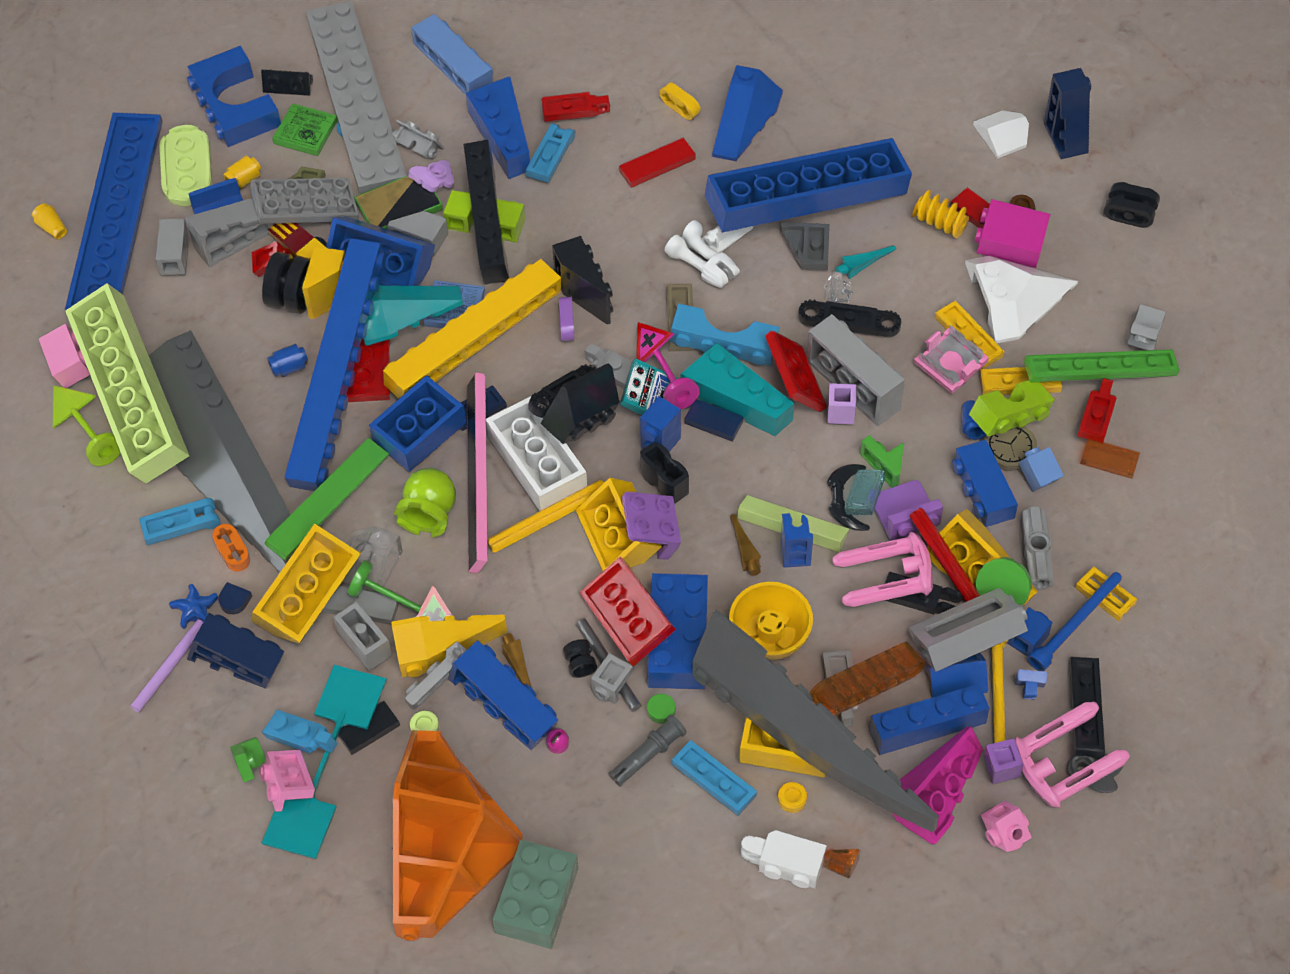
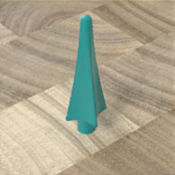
(854, 264)

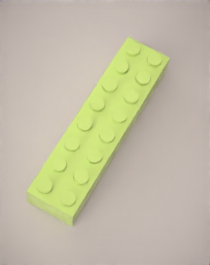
(127, 384)

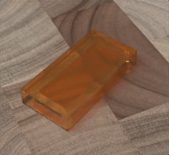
(1110, 458)

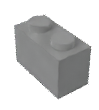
(362, 636)

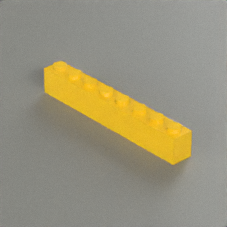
(474, 328)

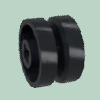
(284, 282)

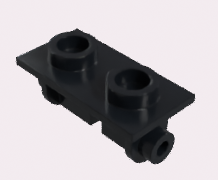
(286, 82)

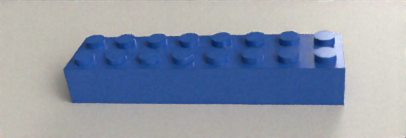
(807, 184)

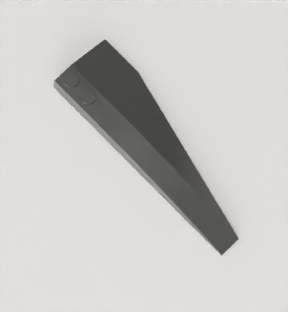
(762, 692)

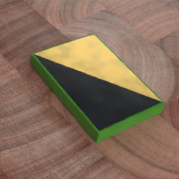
(396, 201)

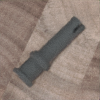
(657, 742)

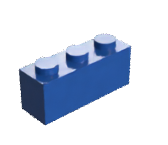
(984, 483)

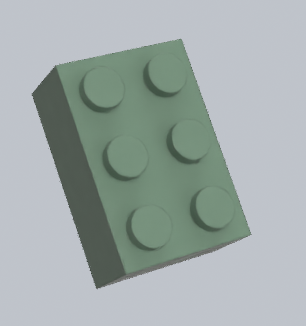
(535, 894)

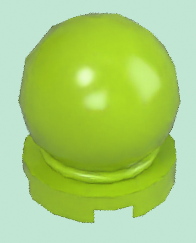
(426, 502)

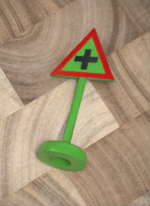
(432, 606)

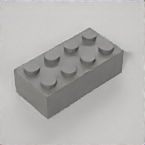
(848, 360)

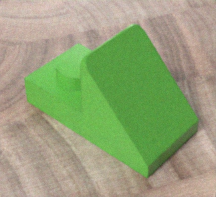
(879, 459)

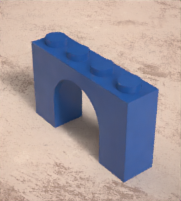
(232, 122)

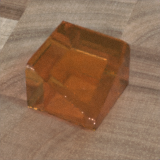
(841, 861)

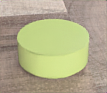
(424, 721)

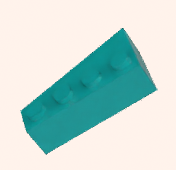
(740, 390)

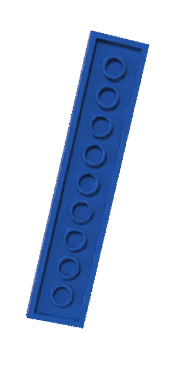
(115, 205)

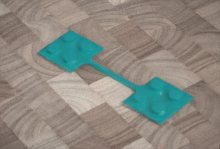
(303, 823)

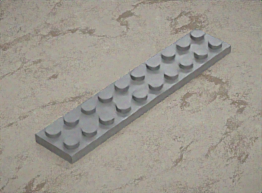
(355, 96)

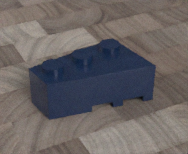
(1069, 113)
(235, 650)

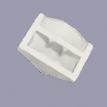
(1003, 132)

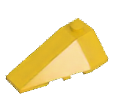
(970, 545)
(425, 642)

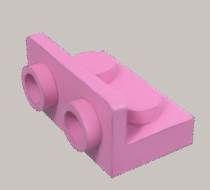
(286, 777)

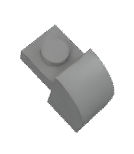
(1146, 327)

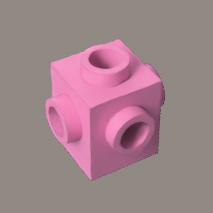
(1006, 826)

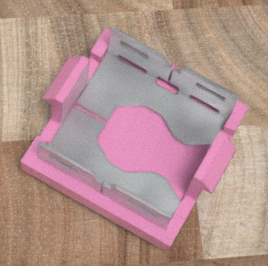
(950, 359)

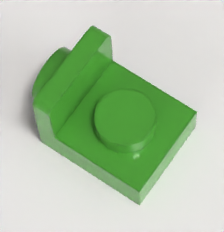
(247, 757)

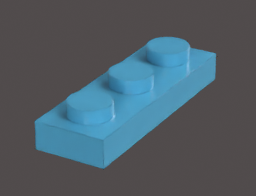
(714, 777)

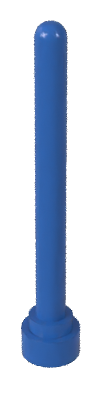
(1041, 657)

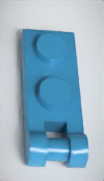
(550, 153)
(179, 521)

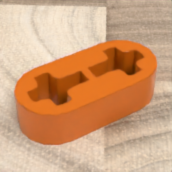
(226, 549)

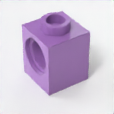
(1003, 761)

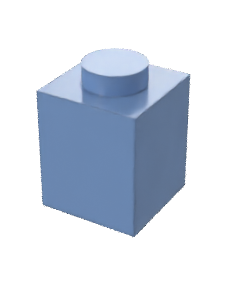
(1040, 468)

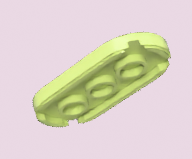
(184, 163)

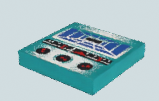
(643, 386)

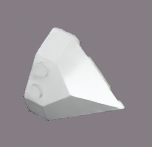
(1015, 294)

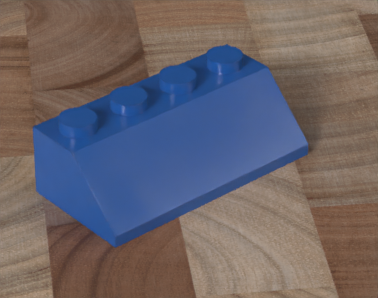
(406, 257)

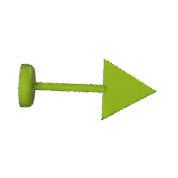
(67, 402)

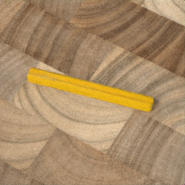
(541, 518)

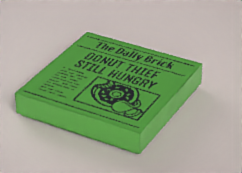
(305, 129)

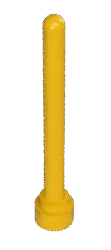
(998, 692)

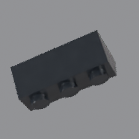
(583, 405)

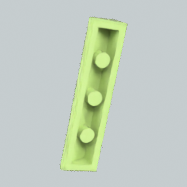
(770, 517)

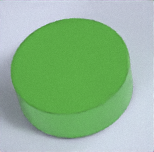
(660, 707)

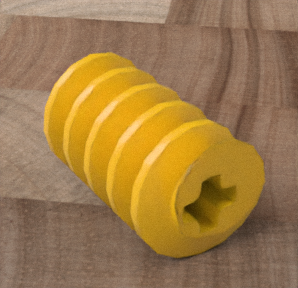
(941, 214)

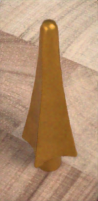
(748, 553)
(514, 655)

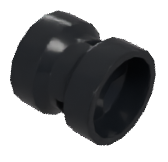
(580, 659)

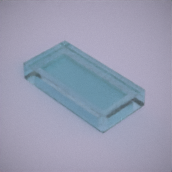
(865, 492)

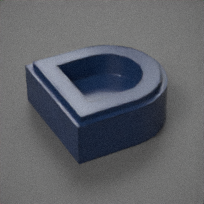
(233, 598)

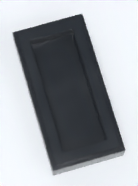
(380, 725)

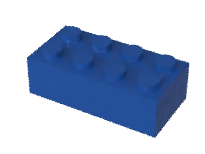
(685, 605)

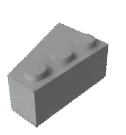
(225, 230)

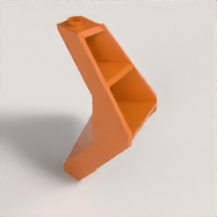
(445, 837)

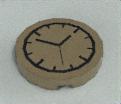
(1011, 446)

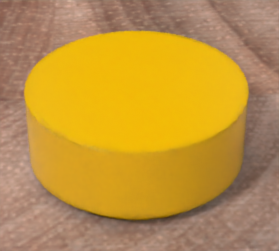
(792, 797)

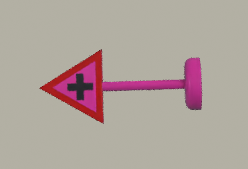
(680, 391)

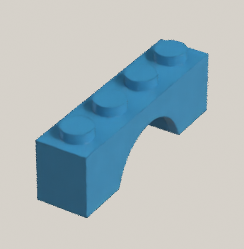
(695, 331)

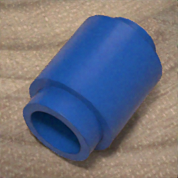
(287, 360)

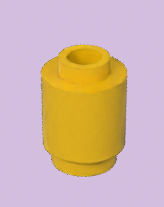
(243, 170)

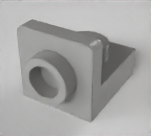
(610, 678)

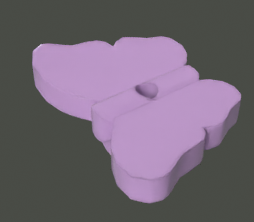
(434, 176)

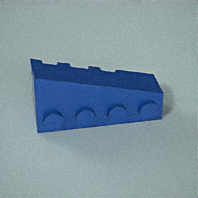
(499, 121)
(503, 694)

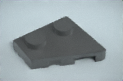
(808, 243)

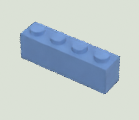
(451, 54)

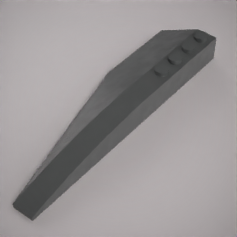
(220, 451)

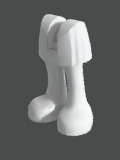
(718, 265)

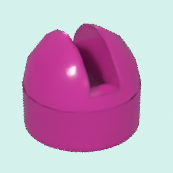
(560, 744)

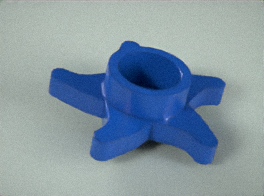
(194, 606)

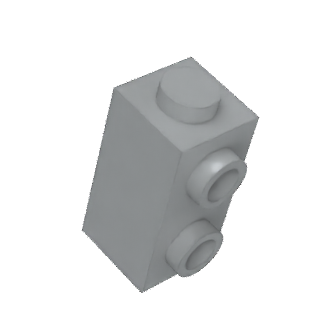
(172, 246)

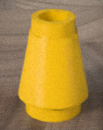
(49, 220)

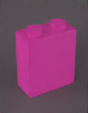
(1012, 233)

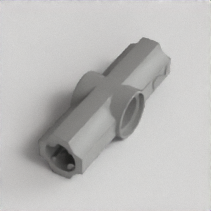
(1038, 560)

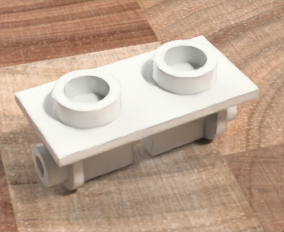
(720, 241)

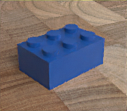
(418, 423)

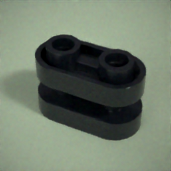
(1131, 204)

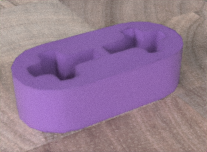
(566, 319)

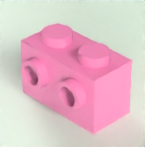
(64, 356)

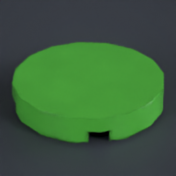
(1007, 576)

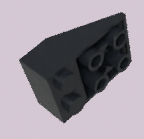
(582, 278)

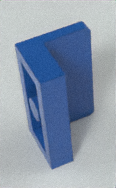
(215, 196)
(959, 675)

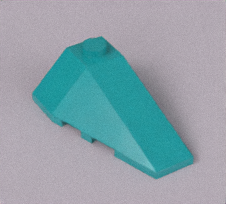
(405, 306)

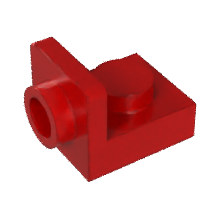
(262, 256)

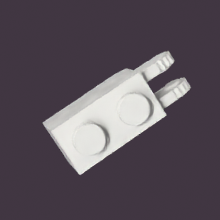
(786, 857)

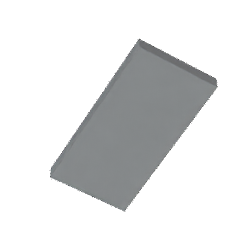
(303, 200)

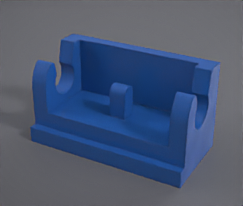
(796, 542)

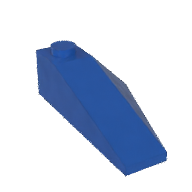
(747, 108)

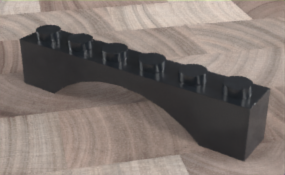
(485, 212)

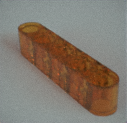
(868, 678)

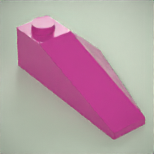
(941, 780)

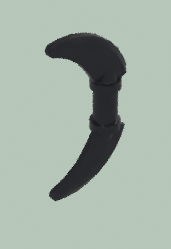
(836, 482)

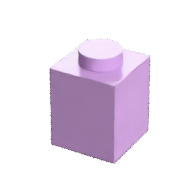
(841, 403)

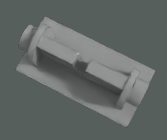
(425, 142)

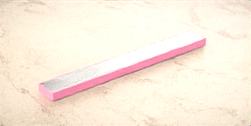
(476, 473)

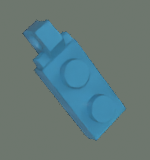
(298, 733)

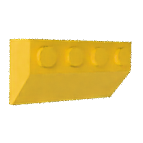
(304, 585)

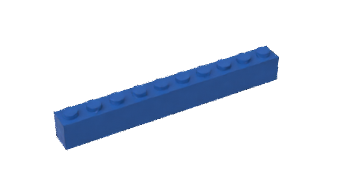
(335, 365)

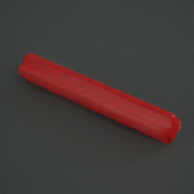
(944, 554)

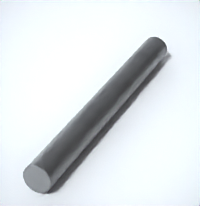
(601, 654)

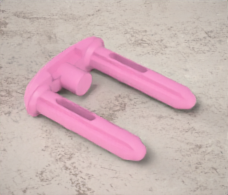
(918, 563)
(1037, 772)

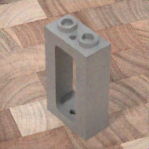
(968, 629)

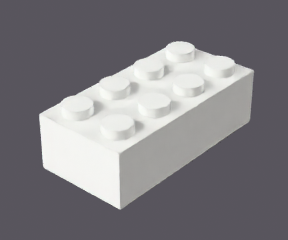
(535, 456)

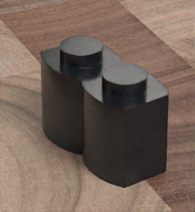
(664, 471)

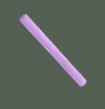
(166, 667)

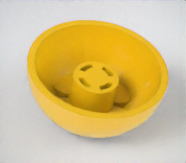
(779, 611)

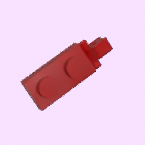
(574, 106)
(1098, 413)

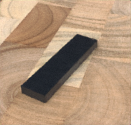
(1087, 688)

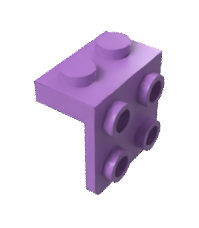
(899, 502)
(652, 520)

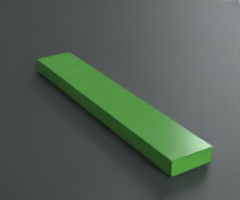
(1101, 365)
(326, 498)

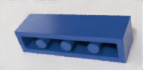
(929, 719)

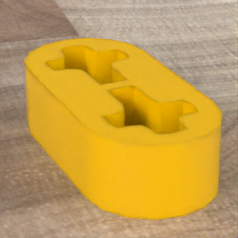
(679, 101)

